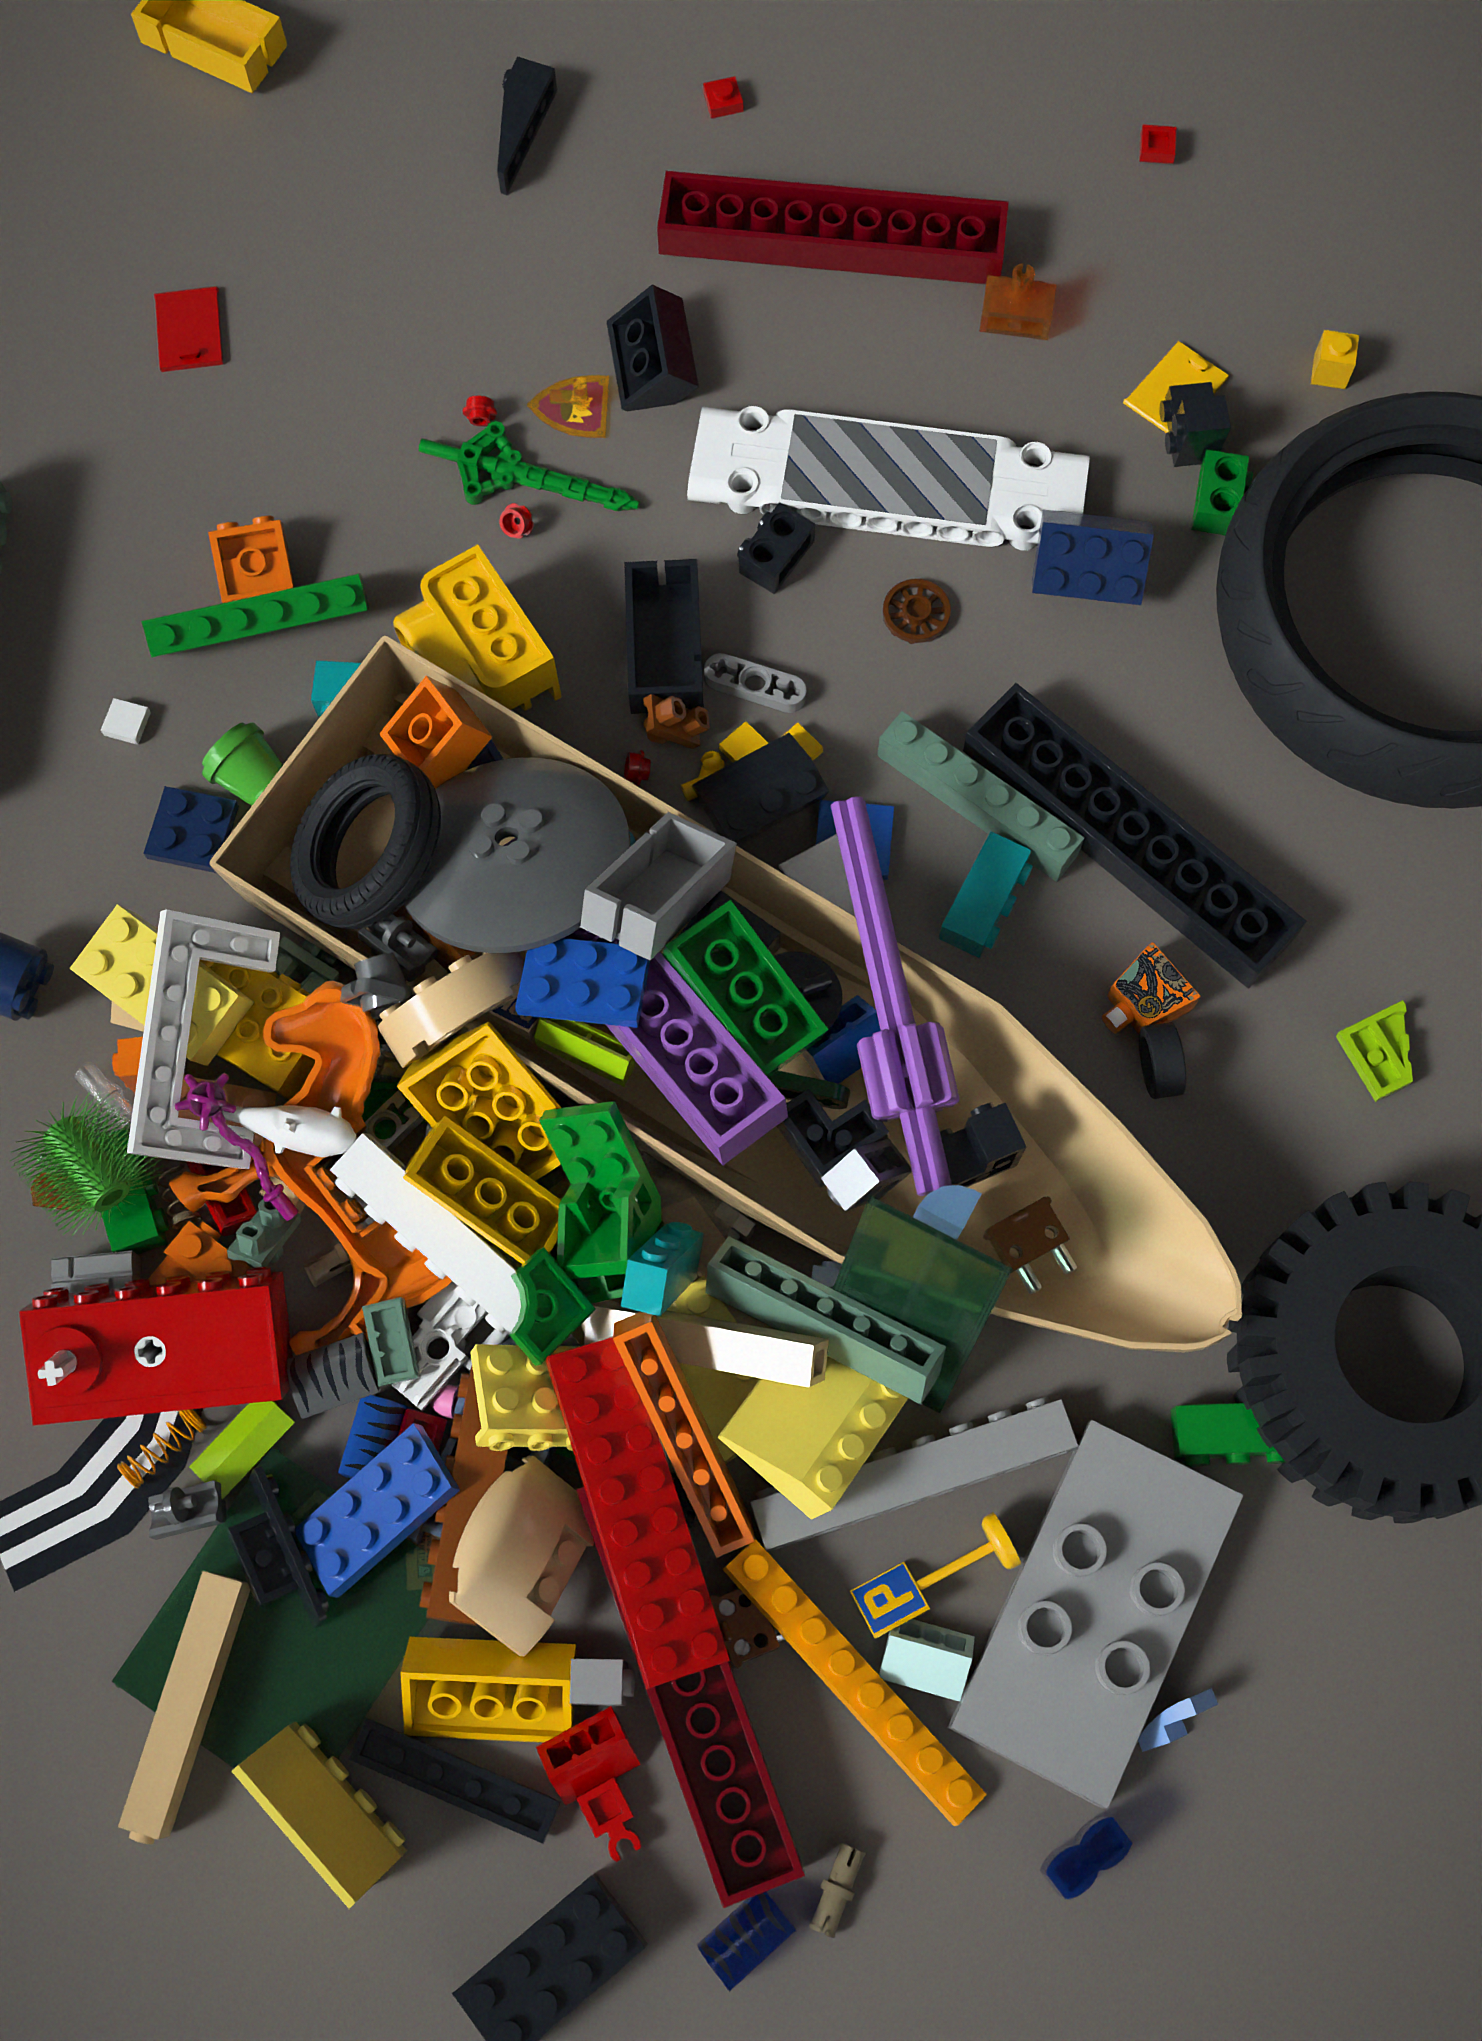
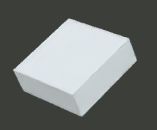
(125, 721)

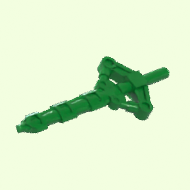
(509, 469)

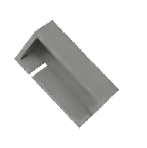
(658, 885)

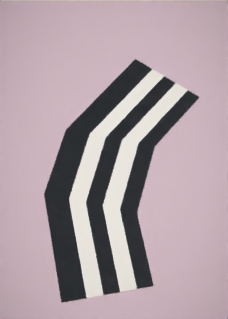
(89, 1497)

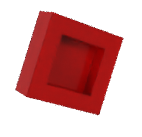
(723, 97)
(1157, 144)

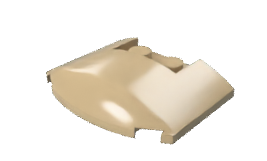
(520, 1554)

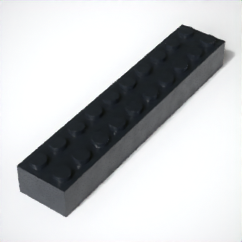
(1135, 836)

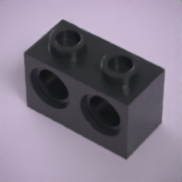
(782, 550)

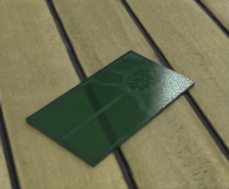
(923, 1284)

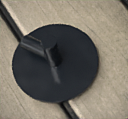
(815, 982)

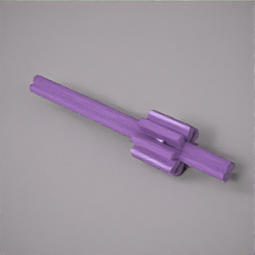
(903, 1064)

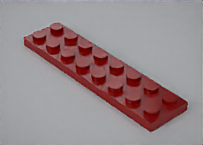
(637, 1514)

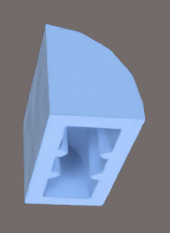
(948, 1209)

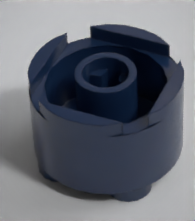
(21, 973)

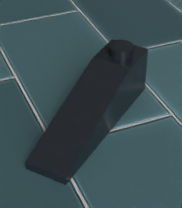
(526, 100)

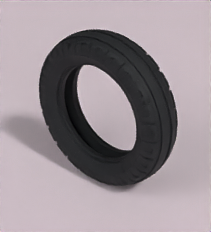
(403, 860)

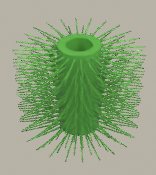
(84, 1163)

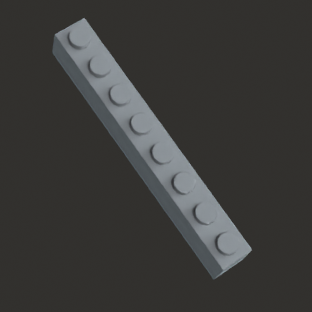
(925, 1471)

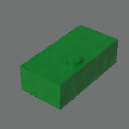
(745, 988)

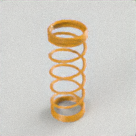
(187, 1416)

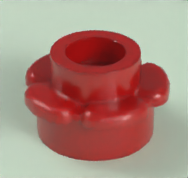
(479, 410)
(509, 522)
(636, 767)

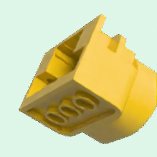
(478, 632)

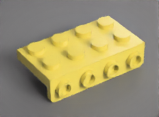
(516, 1400)

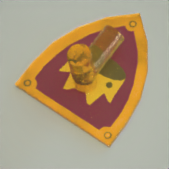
(574, 406)

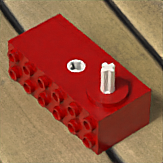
(156, 1346)

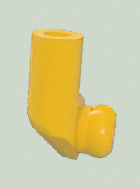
(711, 763)

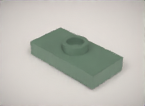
(391, 1342)

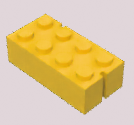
(215, 36)

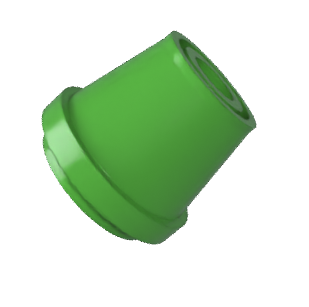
(242, 762)

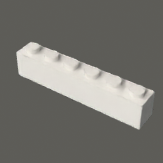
(423, 1224)

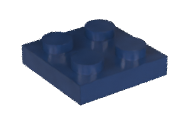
(190, 828)

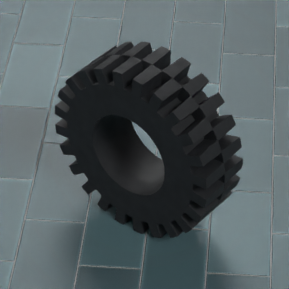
(1293, 1365)

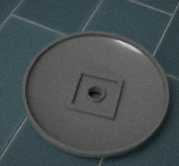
(533, 888)

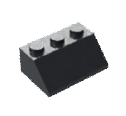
(652, 351)
(761, 789)

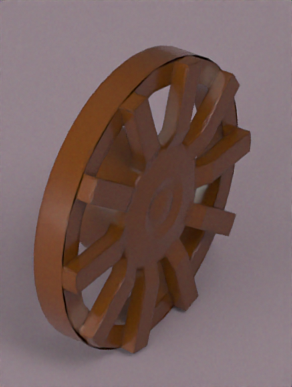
(916, 611)

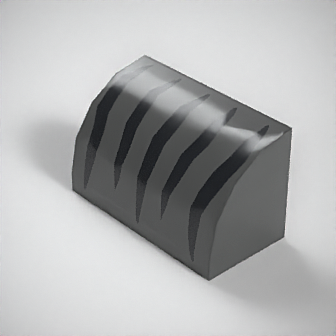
(332, 1375)

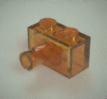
(1018, 305)

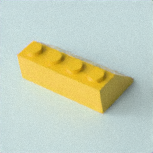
(484, 1191)
(486, 1690)

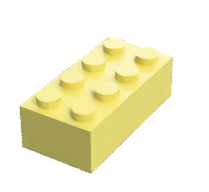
(121, 965)

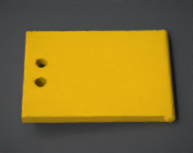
(1172, 371)

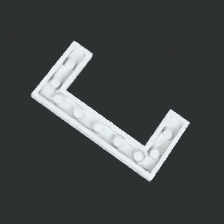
(179, 946)

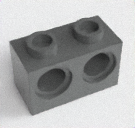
(866, 1173)

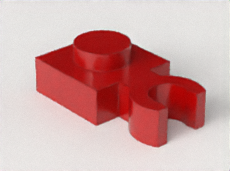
(606, 1812)

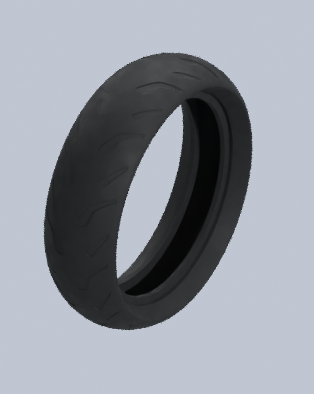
(1263, 647)

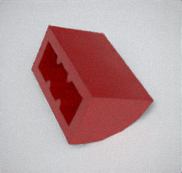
(587, 1755)

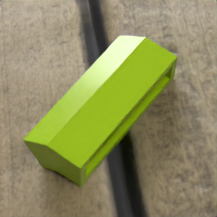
(586, 1048)
(242, 1444)

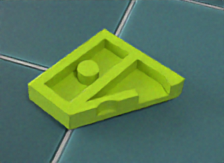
(1380, 1051)

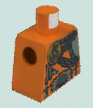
(1149, 993)

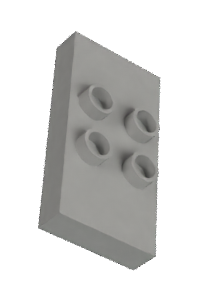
(1096, 1614)

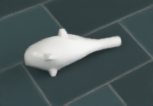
(298, 1128)

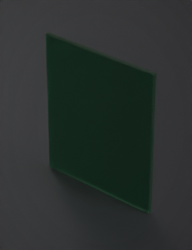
(278, 1661)

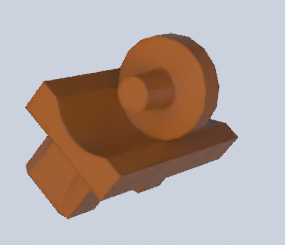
(674, 722)

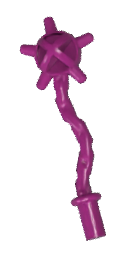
(207, 1101)

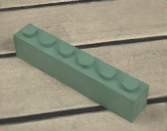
(978, 794)
(804, 1306)

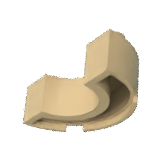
(450, 1003)

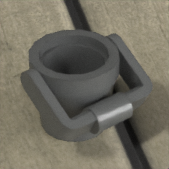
(377, 984)

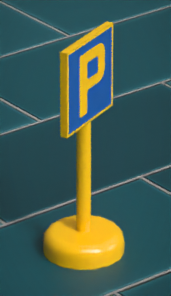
(897, 1598)

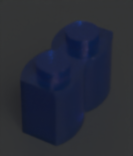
(1095, 1848)

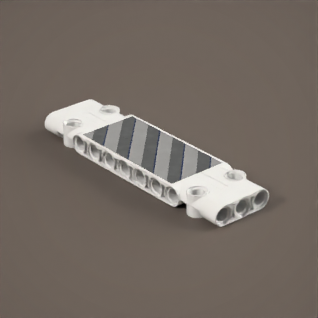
(883, 475)

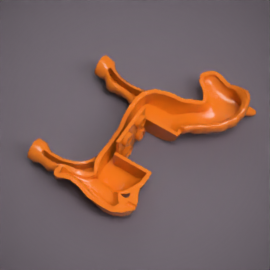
(346, 1060)

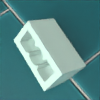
(928, 1658)

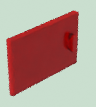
(188, 328)

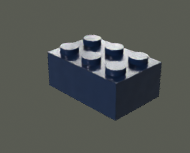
(1092, 557)

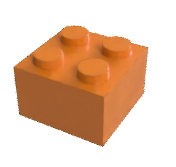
(436, 731)

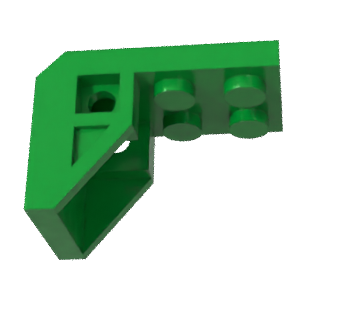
(611, 1195)

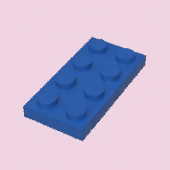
(376, 1510)

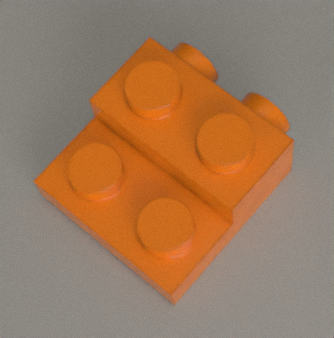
(251, 558)
(196, 1254)

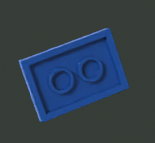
(583, 983)

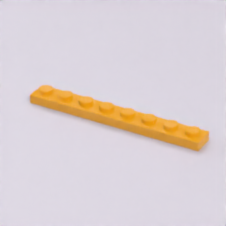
(855, 1683)

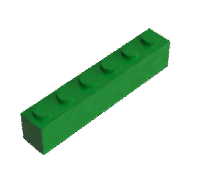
(255, 615)

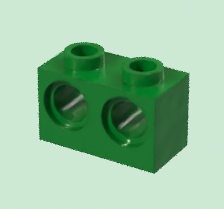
(1218, 492)

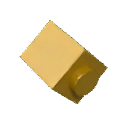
(1334, 359)

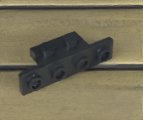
(271, 1556)

